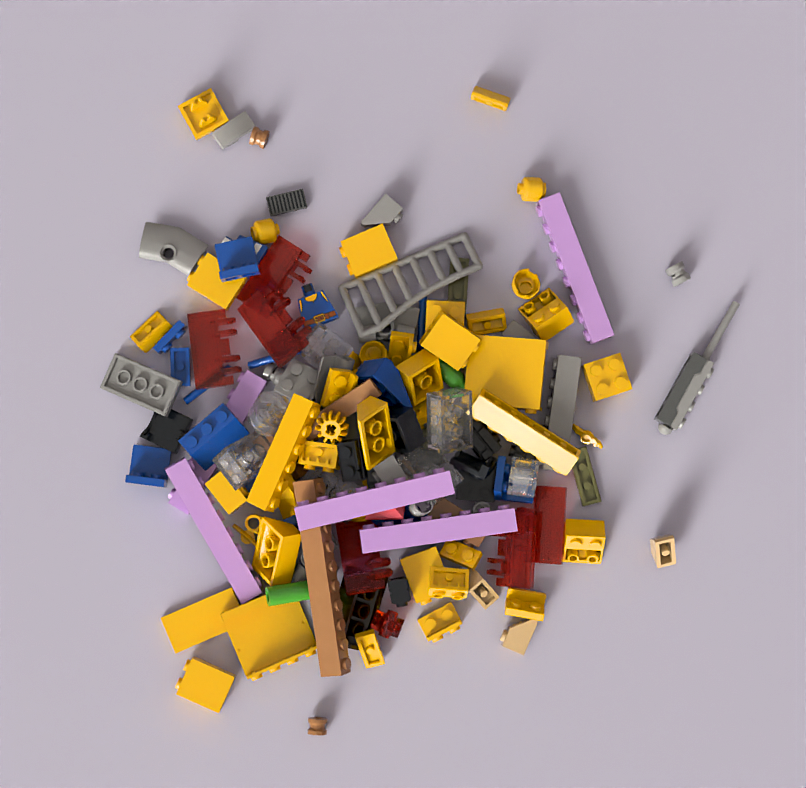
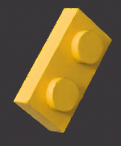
(461, 554)
(369, 648)

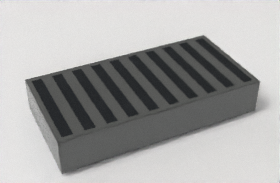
(286, 202)

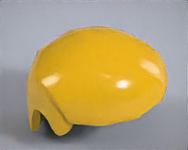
(525, 284)
(372, 350)

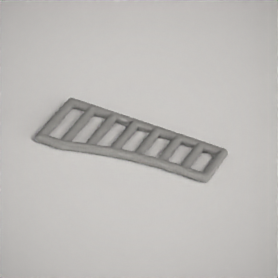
(410, 299)

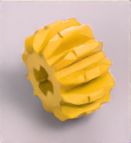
(340, 426)

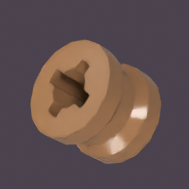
(259, 137)
(317, 726)

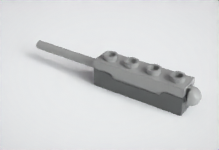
(690, 382)

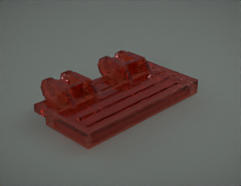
(275, 267)
(270, 324)
(210, 350)
(551, 512)
(518, 552)
(359, 567)

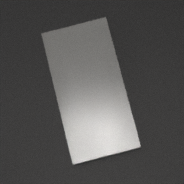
(141, 385)

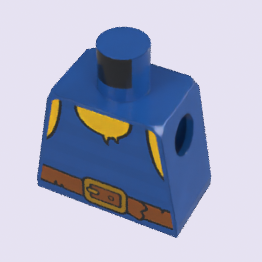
(315, 307)

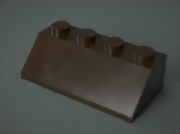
(359, 611)

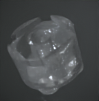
(268, 412)
(522, 477)

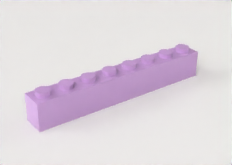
(575, 268)
(239, 402)
(373, 500)
(212, 529)
(437, 530)

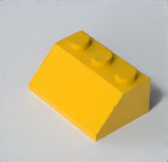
(375, 431)
(276, 551)

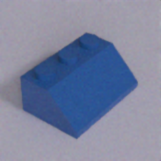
(213, 435)

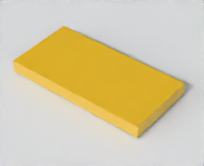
(199, 620)

